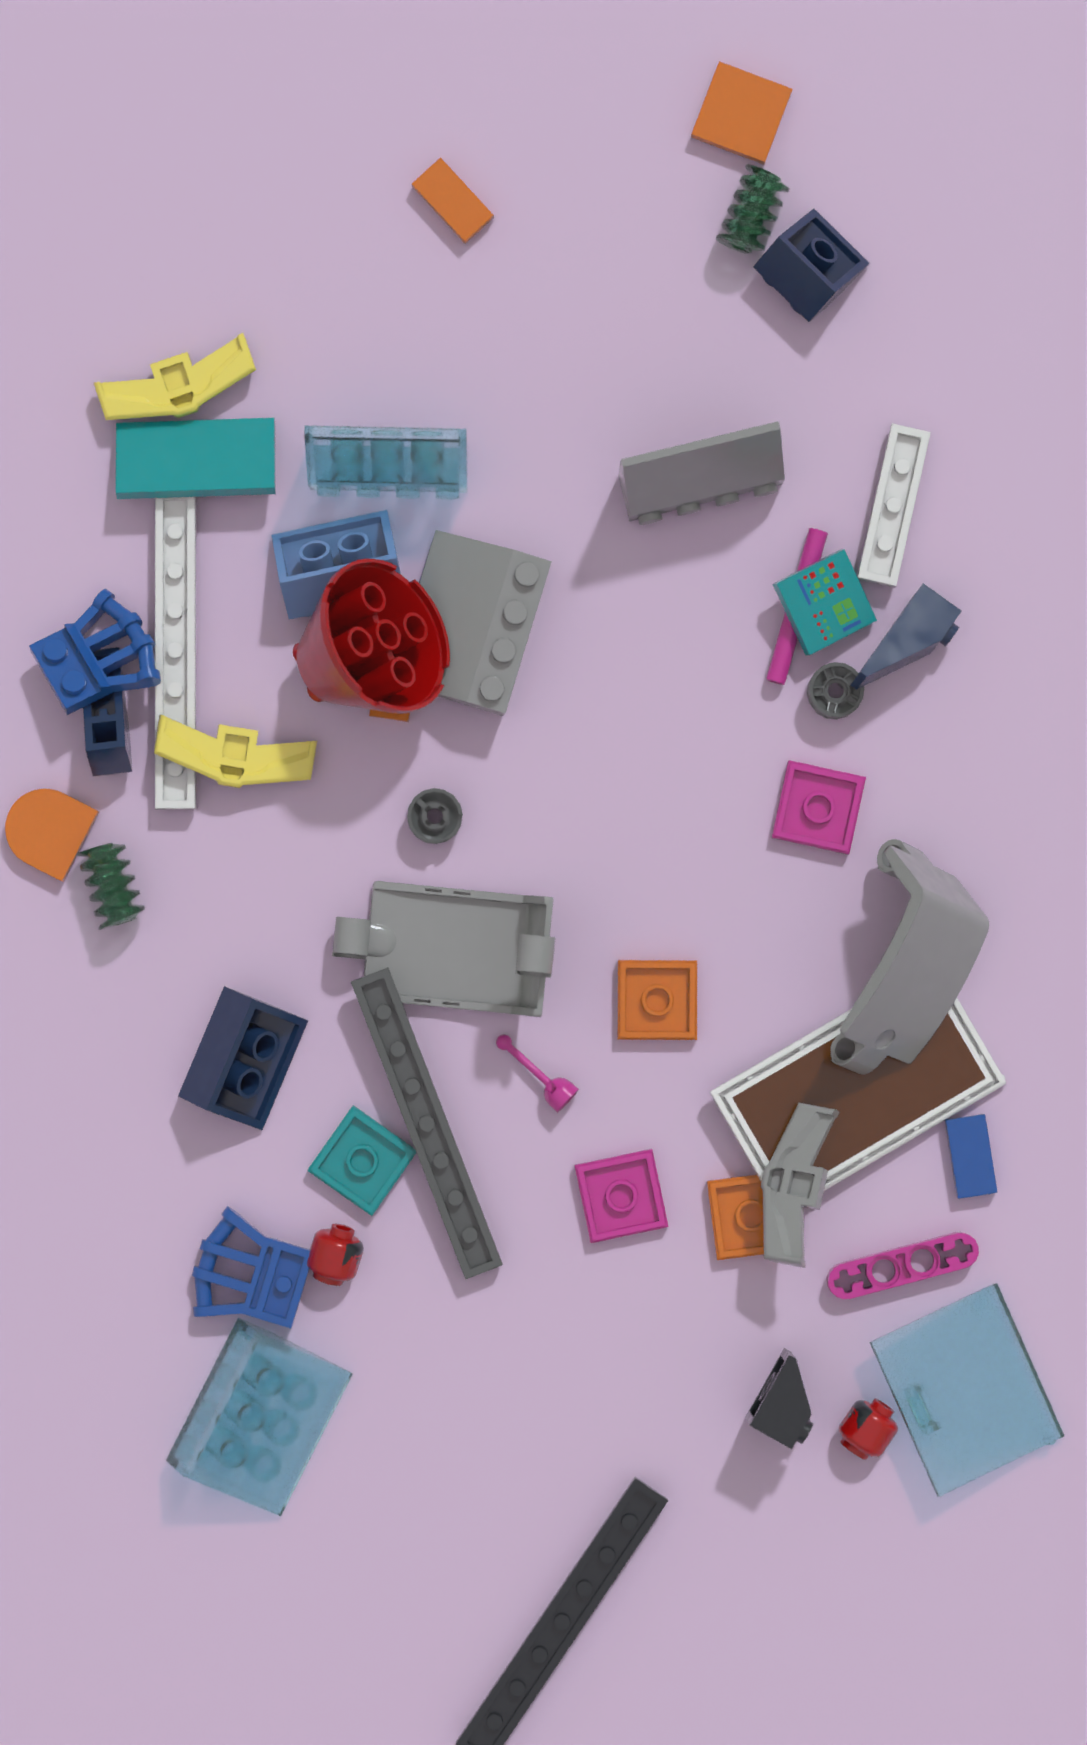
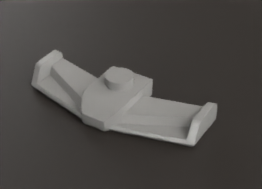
(794, 1183)

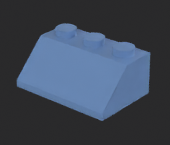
(313, 554)

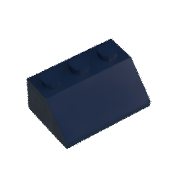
(242, 1058)

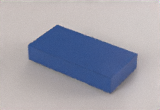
(971, 1156)

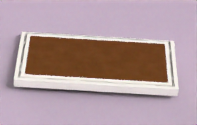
(875, 1108)

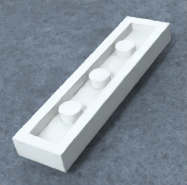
(893, 505)

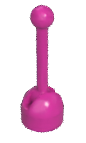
(557, 1091)

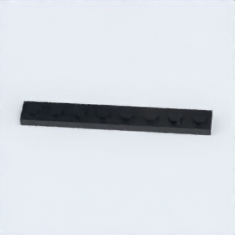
(564, 1616)

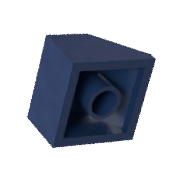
(810, 265)

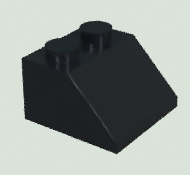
(782, 1404)

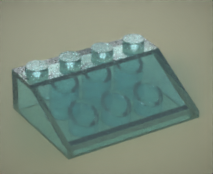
(386, 460)
(258, 1417)

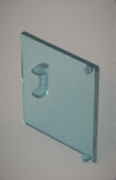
(967, 1389)

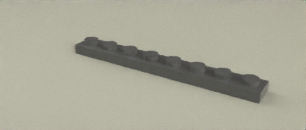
(426, 1123)

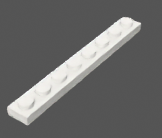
(175, 639)

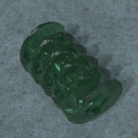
(752, 210)
(111, 884)

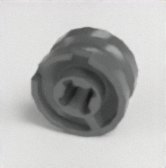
(821, 700)
(440, 800)

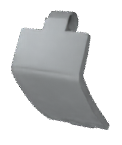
(455, 946)
(919, 969)

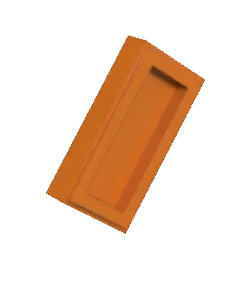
(452, 200)

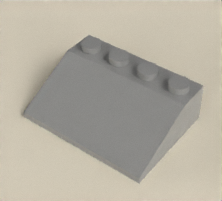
(702, 473)
(488, 612)

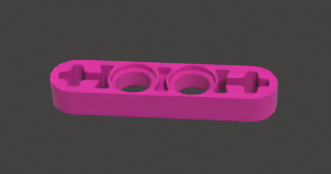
(902, 1265)

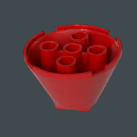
(374, 641)

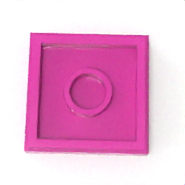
(818, 807)
(621, 1195)

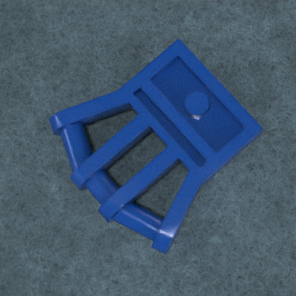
(74, 670)
(276, 1281)

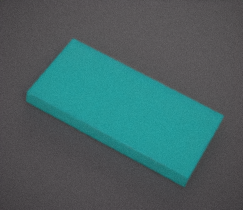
(195, 458)

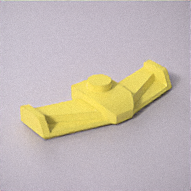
(177, 384)
(233, 755)

